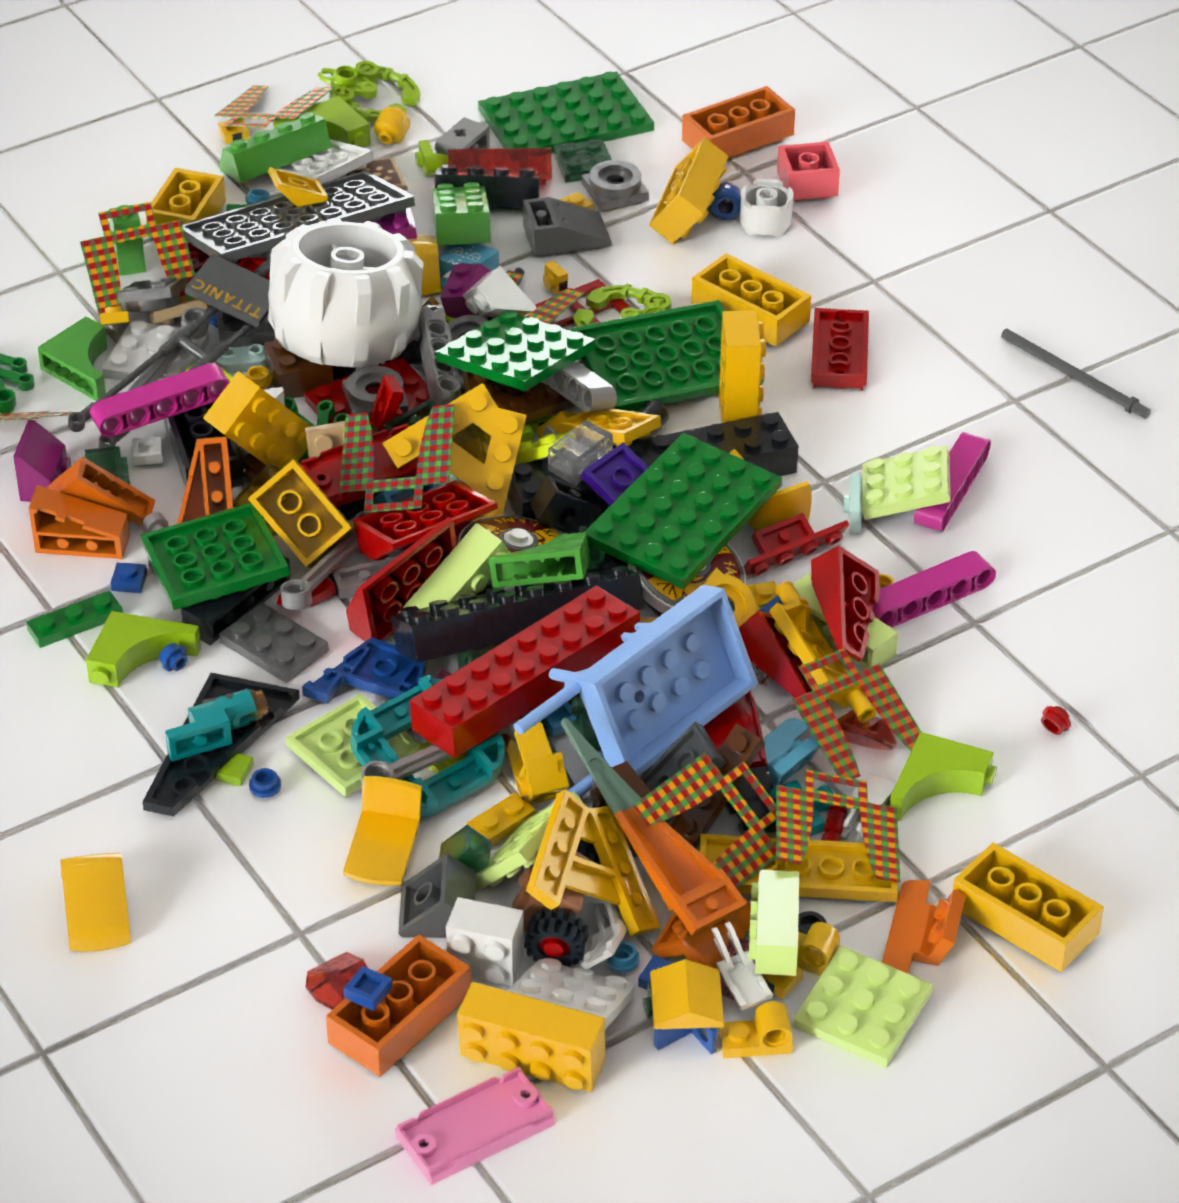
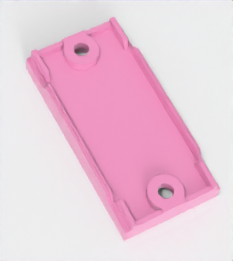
(474, 1125)

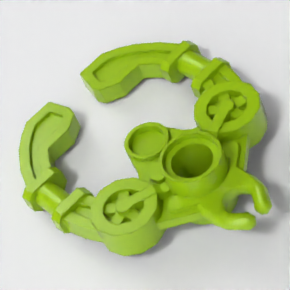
(361, 82)
(602, 296)

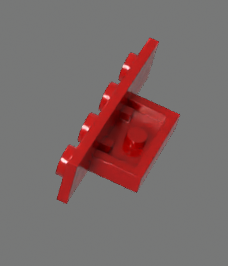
(787, 539)

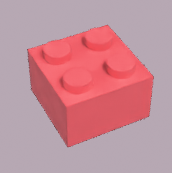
(809, 170)

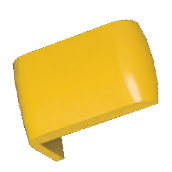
(427, 251)
(782, 504)
(385, 831)
(95, 902)

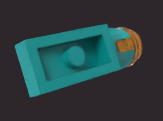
(212, 723)

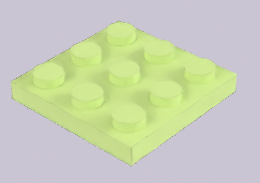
(905, 482)
(327, 746)
(517, 850)
(863, 1006)

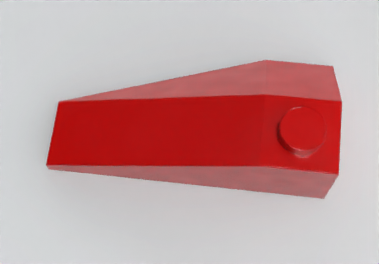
(846, 595)
(770, 653)

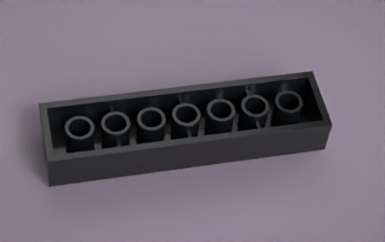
(500, 613)

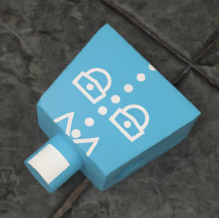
(466, 254)

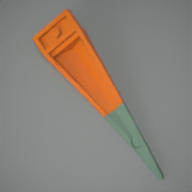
(681, 874)

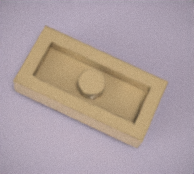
(167, 315)

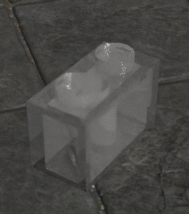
(578, 451)

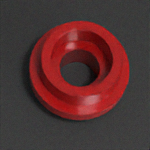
(1055, 719)

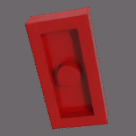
(387, 402)

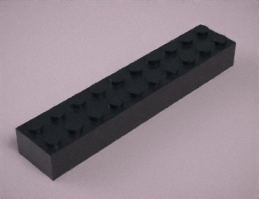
(758, 439)

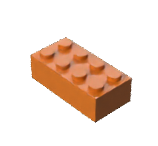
(741, 122)
(424, 992)

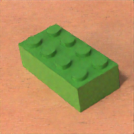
(461, 214)

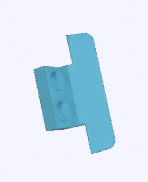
(784, 754)

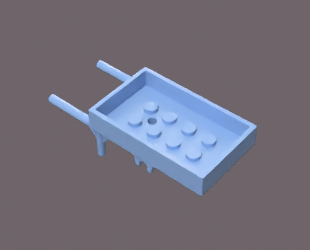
(658, 682)

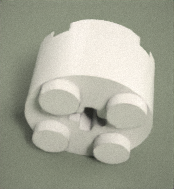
(766, 208)

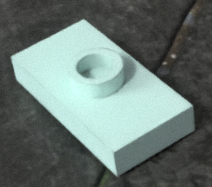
(853, 504)

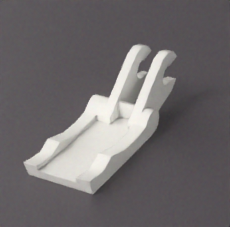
(879, 793)
(609, 936)
(739, 972)

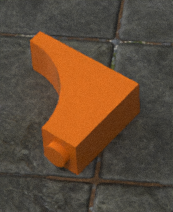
(101, 487)

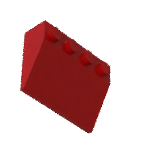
(397, 530)
(397, 583)

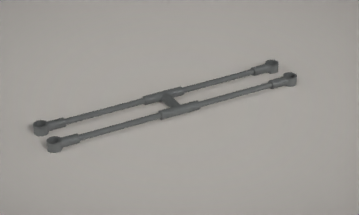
(179, 339)

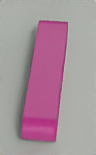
(159, 400)
(965, 463)
(933, 588)

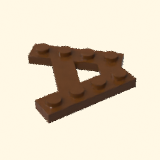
(535, 402)

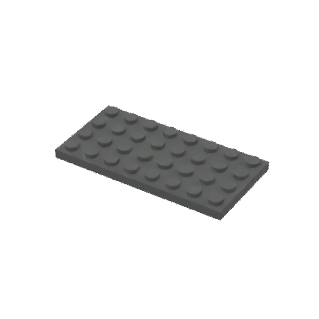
(264, 224)

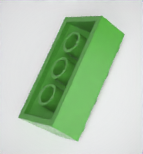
(275, 147)

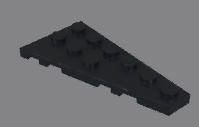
(185, 778)

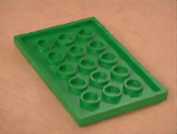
(566, 113)
(658, 354)
(683, 510)

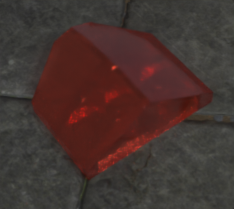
(869, 734)
(329, 979)

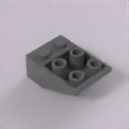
(562, 227)

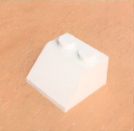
(497, 294)

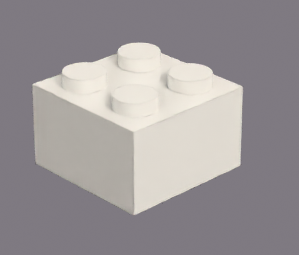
(487, 939)

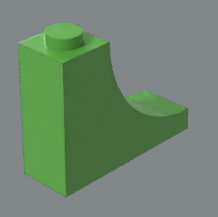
(128, 253)
(72, 355)
(555, 561)

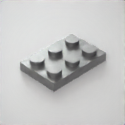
(274, 642)

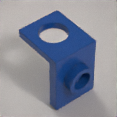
(665, 1037)

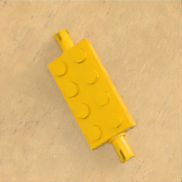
(810, 644)

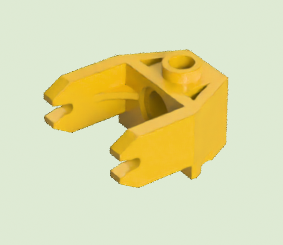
(534, 767)

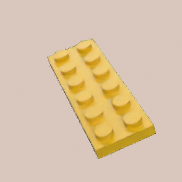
(826, 871)

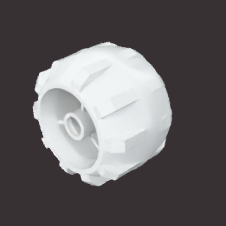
(345, 293)

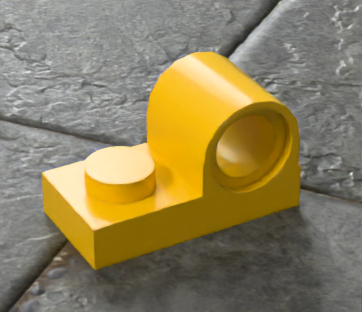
(817, 947)
(765, 1035)

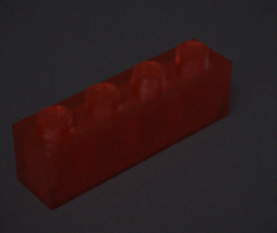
(513, 158)

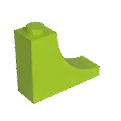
(341, 121)
(133, 641)
(940, 768)

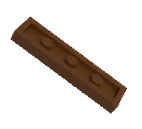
(738, 747)

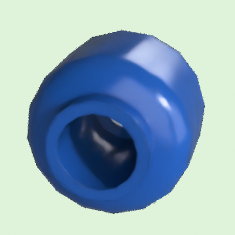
(726, 201)

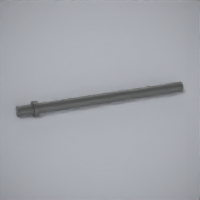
(1130, 404)

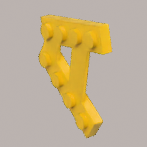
(505, 431)
(612, 881)

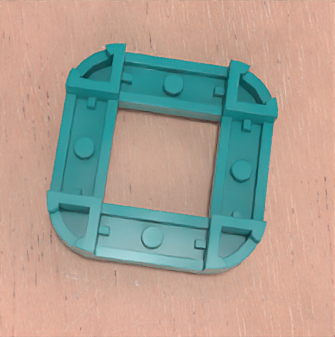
(447, 787)

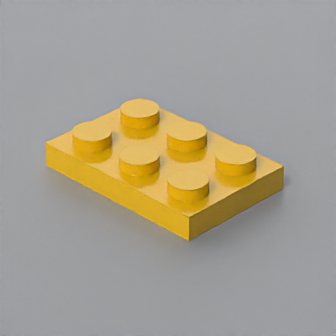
(621, 423)

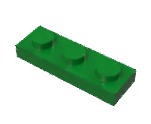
(72, 619)

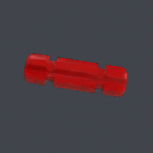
(834, 823)

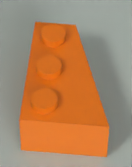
(208, 480)
(76, 526)

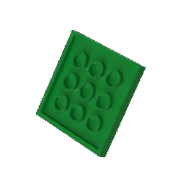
(515, 350)
(214, 556)

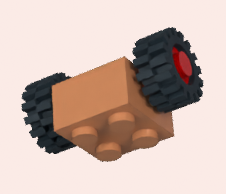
(555, 931)

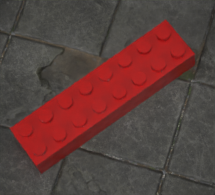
(516, 673)

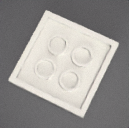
(331, 163)
(140, 343)
(576, 989)

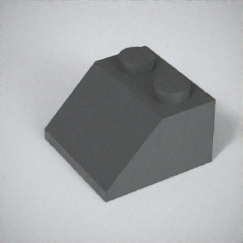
(431, 896)

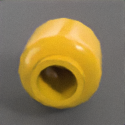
(392, 125)

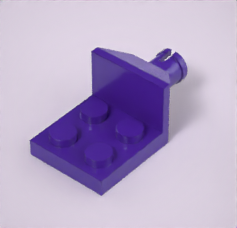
(614, 473)

